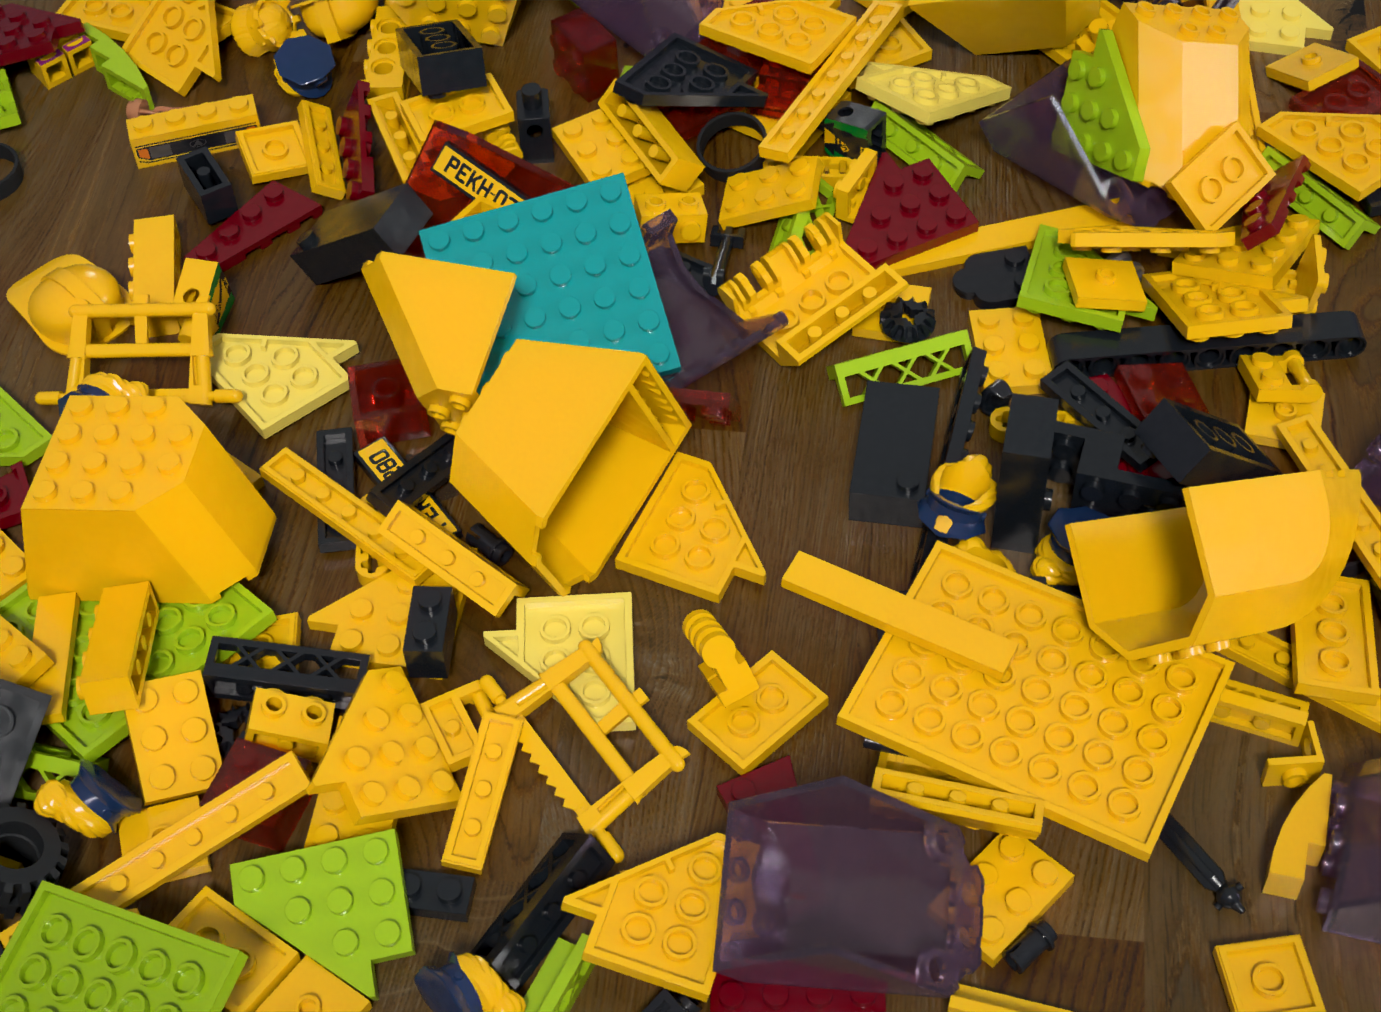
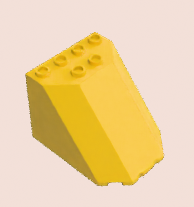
(1185, 76)
(440, 325)

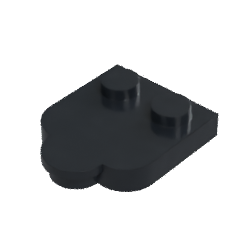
(993, 277)

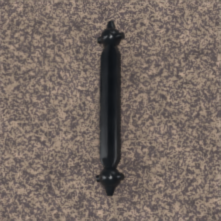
(1201, 866)

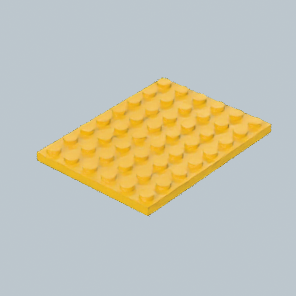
(1064, 724)

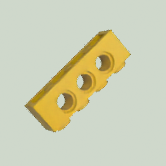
(384, 66)

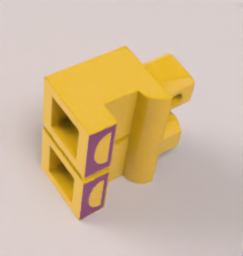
(70, 57)

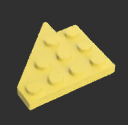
(1281, 25)
(929, 93)

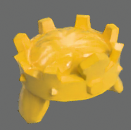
(264, 26)

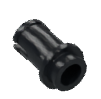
(490, 545)
(1030, 945)

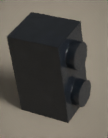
(207, 185)
(430, 632)

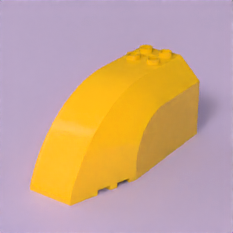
(1218, 569)

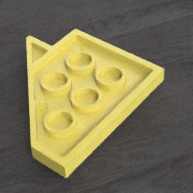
(280, 375)
(551, 631)

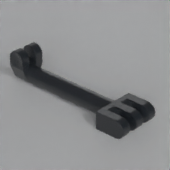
(725, 241)

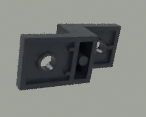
(1092, 463)

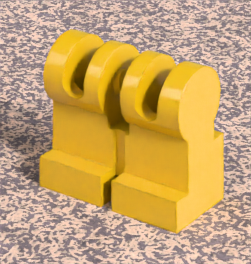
(723, 664)

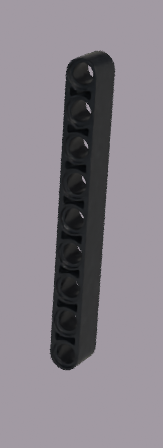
(1101, 351)

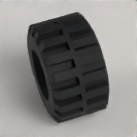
(39, 844)

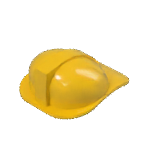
(336, 18)
(52, 288)

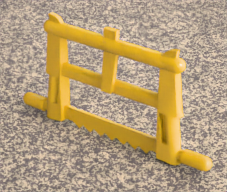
(199, 349)
(633, 785)

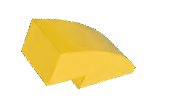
(1300, 841)

